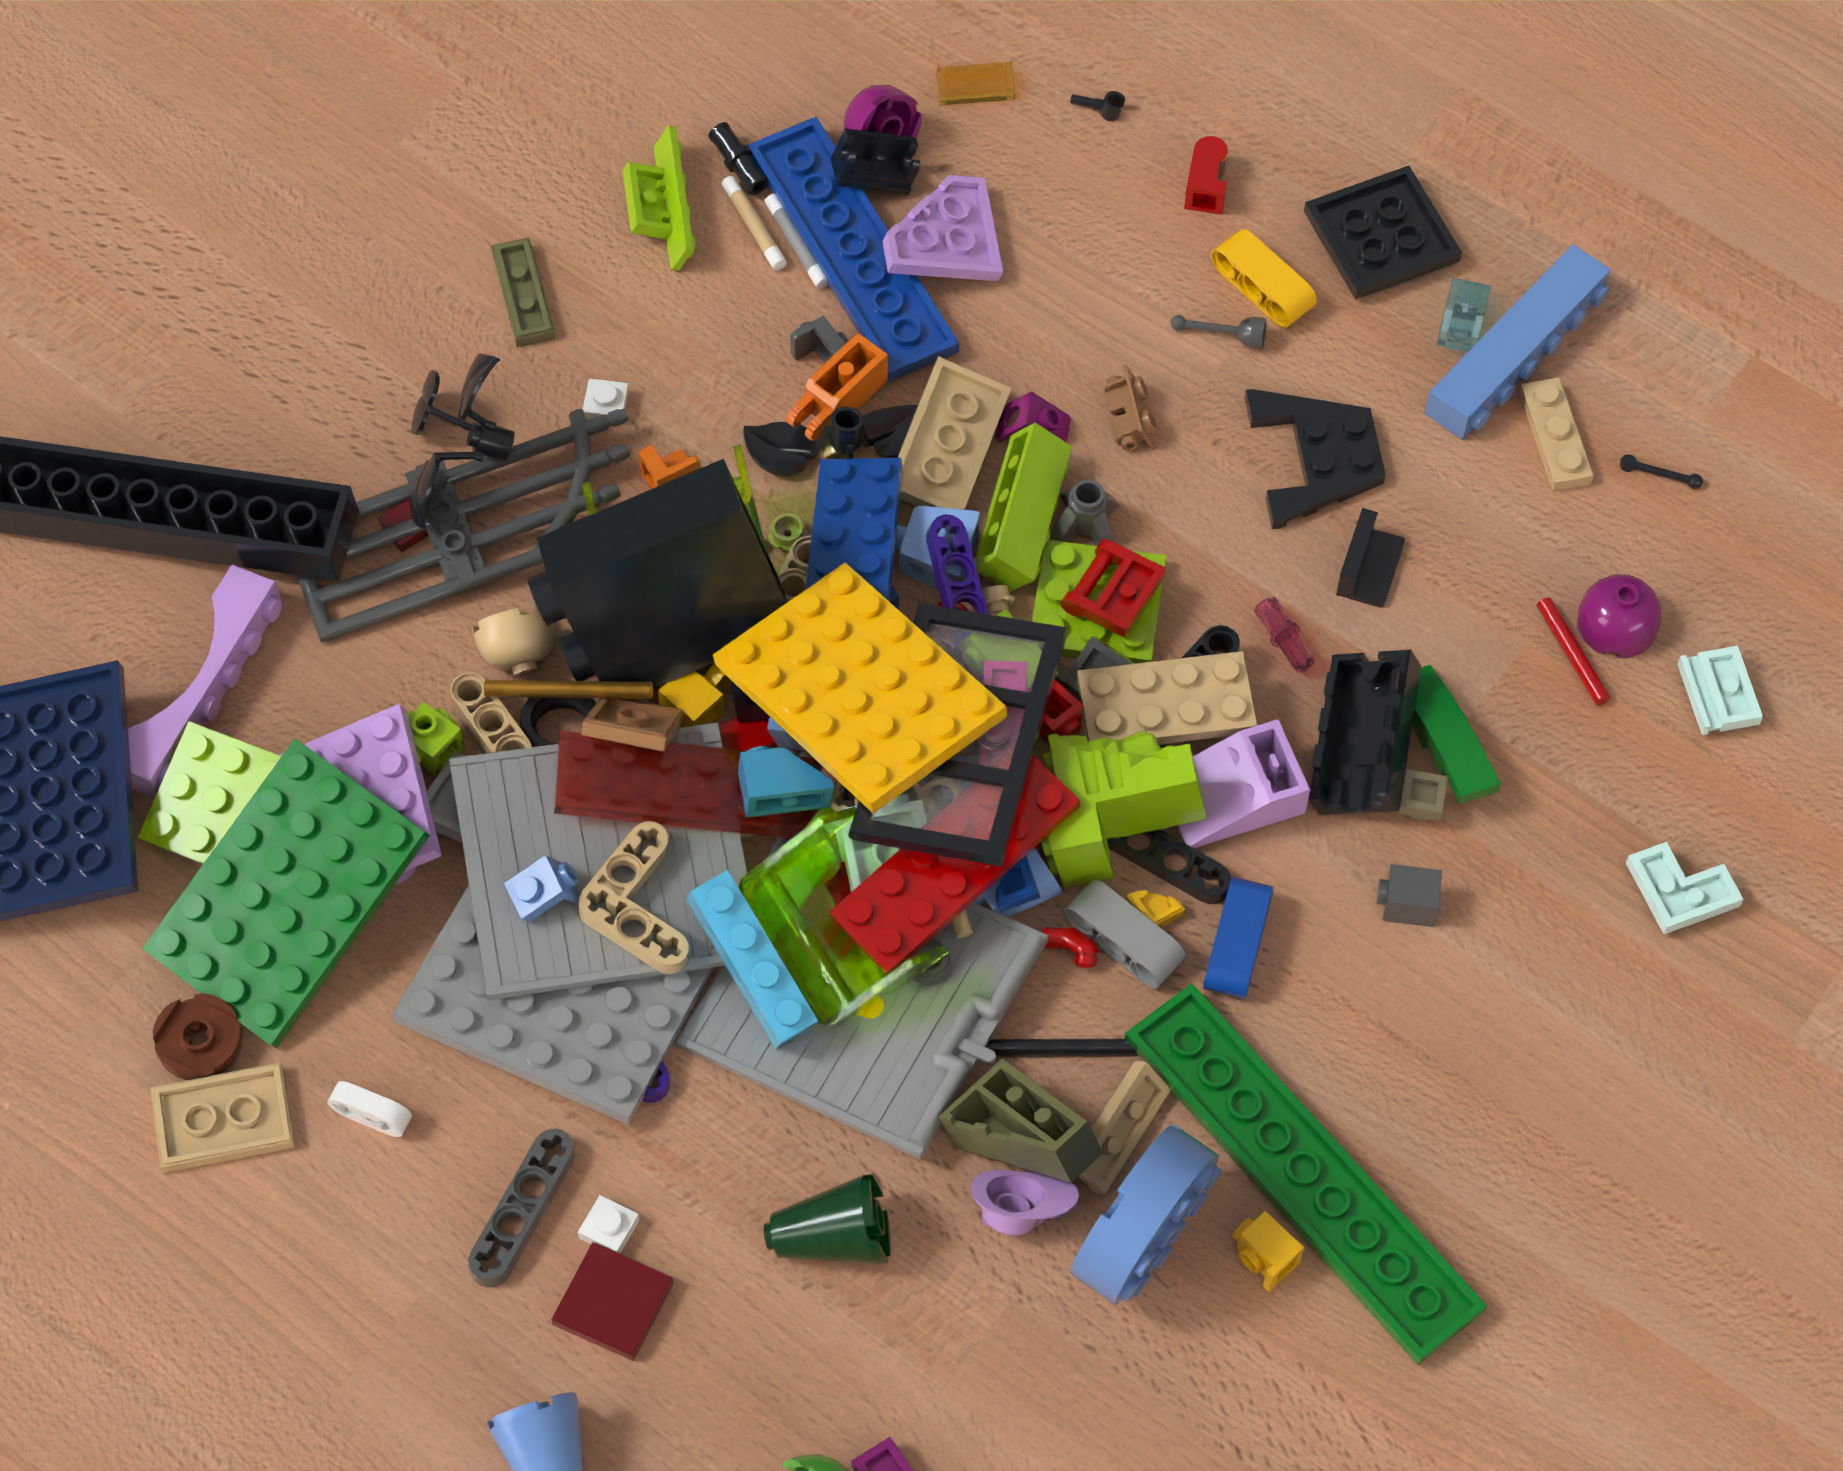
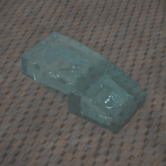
(1463, 314)

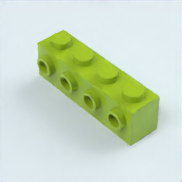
(1022, 507)

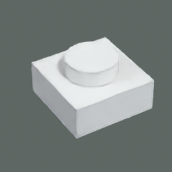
(604, 397)
(608, 1225)

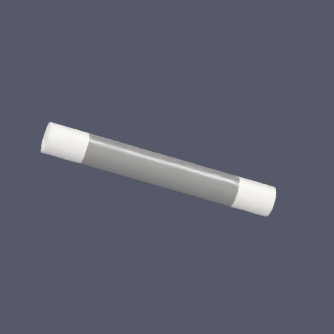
(796, 242)

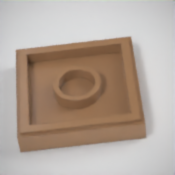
(633, 722)

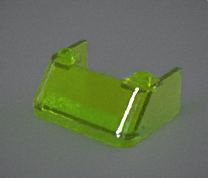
(794, 909)

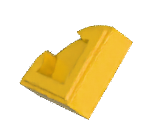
(1156, 907)

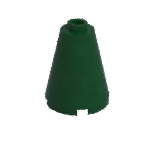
(834, 1225)

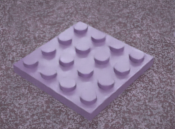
(385, 761)

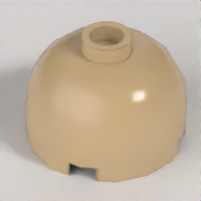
(514, 640)

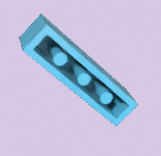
(751, 959)

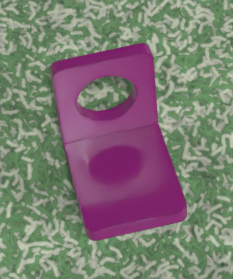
(1033, 410)

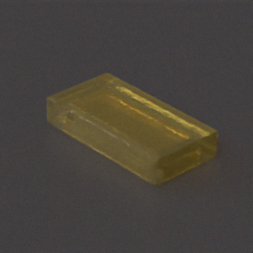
(975, 83)

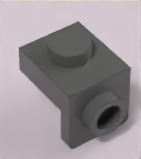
(817, 337)

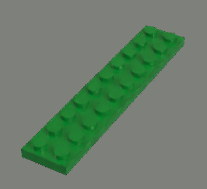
(1306, 1174)

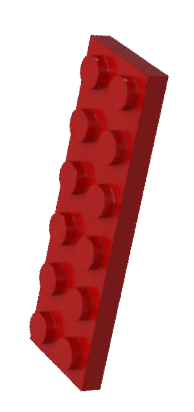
(924, 892)

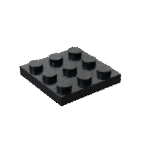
(1382, 232)

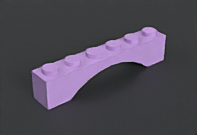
(242, 611)

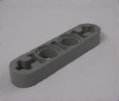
(517, 1205)

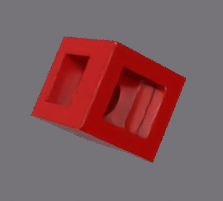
(1066, 712)

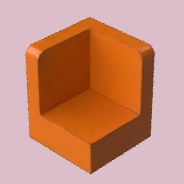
(662, 470)

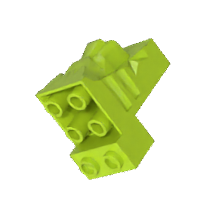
(1122, 792)

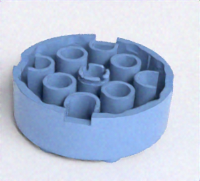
(1146, 1216)

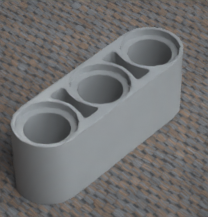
(1125, 934)

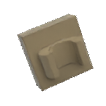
(1423, 795)

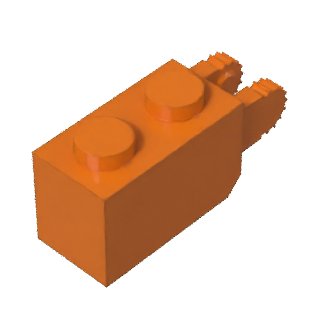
(842, 381)

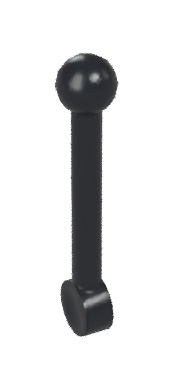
(1629, 463)

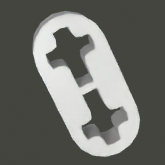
(369, 1109)

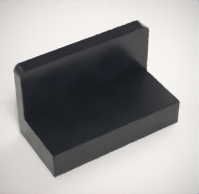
(1369, 562)

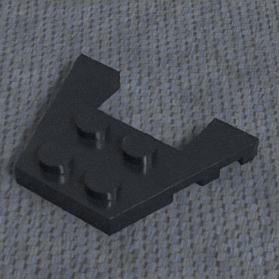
(1334, 448)

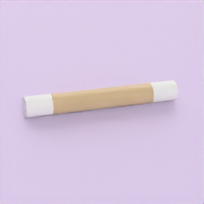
(754, 223)

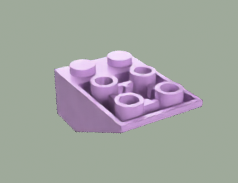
(1247, 784)

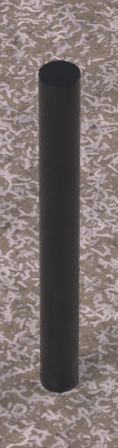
(1061, 1047)

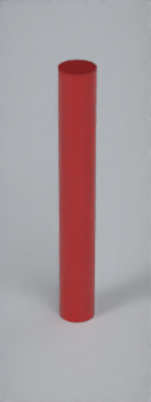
(1573, 651)

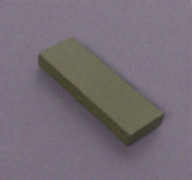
(523, 292)

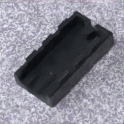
(1364, 733)

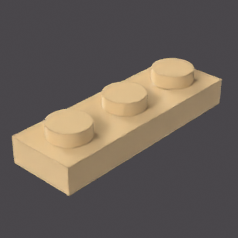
(1556, 434)
(1124, 1123)

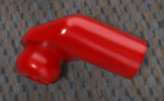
(1074, 940)

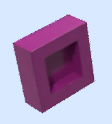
(881, 1457)

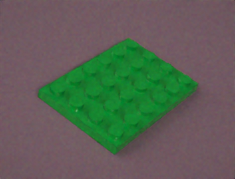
(286, 892)

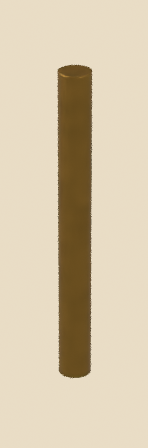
(568, 689)

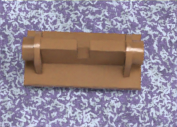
(1138, 422)

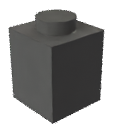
(1410, 895)

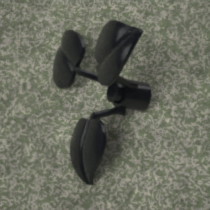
(483, 436)
(784, 448)

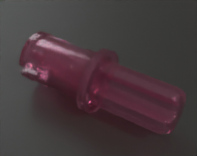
(1284, 634)

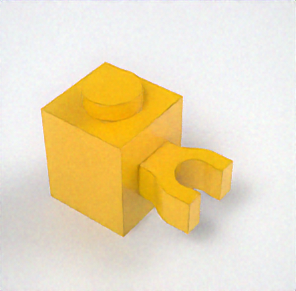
(697, 696)

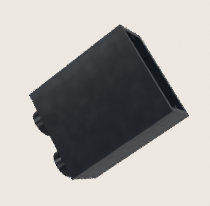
(657, 580)

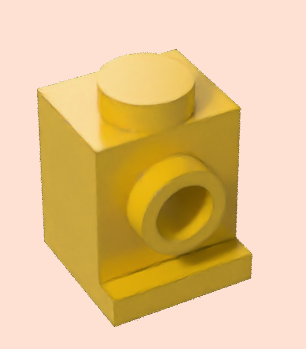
(1267, 1249)

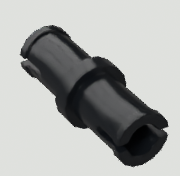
(738, 158)

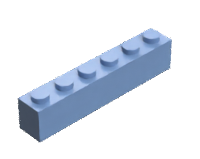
(1518, 342)

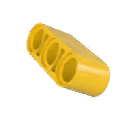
(1263, 278)

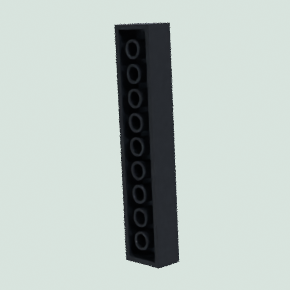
(175, 508)

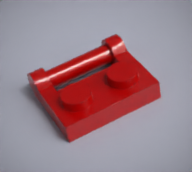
(1124, 594)

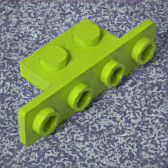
(659, 200)

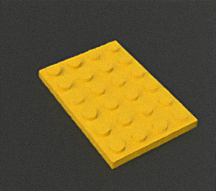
(860, 687)

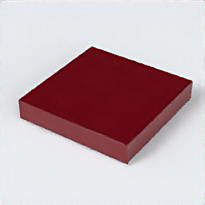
(612, 1301)

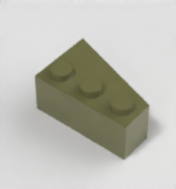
(1020, 1125)

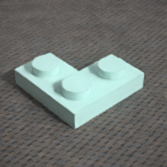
(1679, 899)

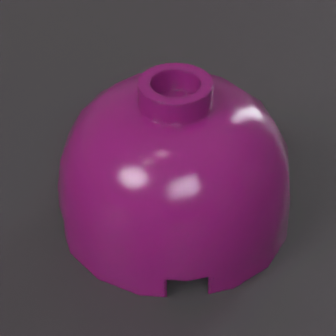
(883, 111)
(1619, 616)

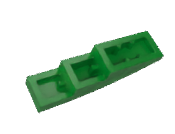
(1451, 740)

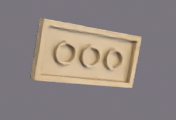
(950, 436)
(1168, 698)

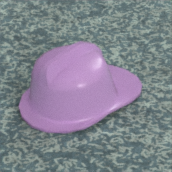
(1021, 1200)

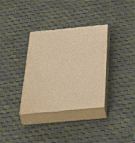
(222, 1117)

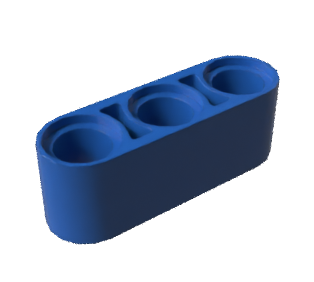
(1238, 937)

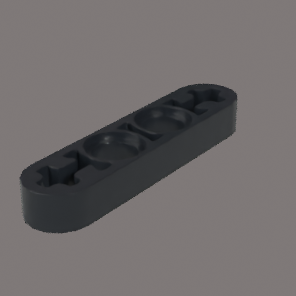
(1165, 844)

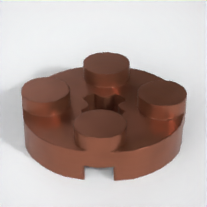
(205, 1059)

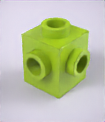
(434, 737)

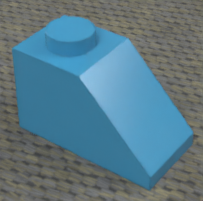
(780, 783)

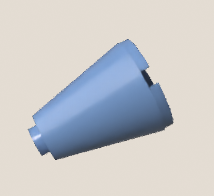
(540, 1435)

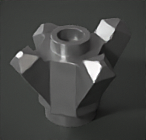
(1085, 513)

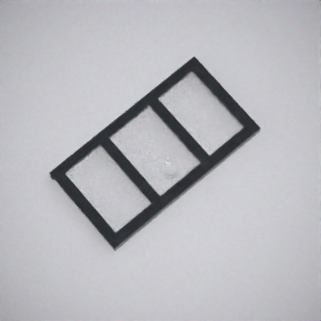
(974, 797)

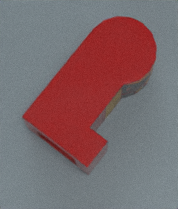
(1208, 165)

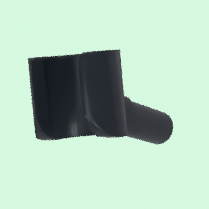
(1108, 107)

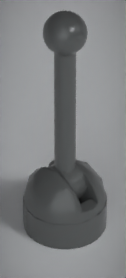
(1250, 331)

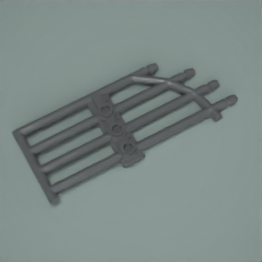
(449, 531)

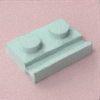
(1720, 690)

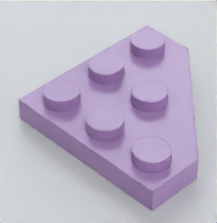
(947, 234)

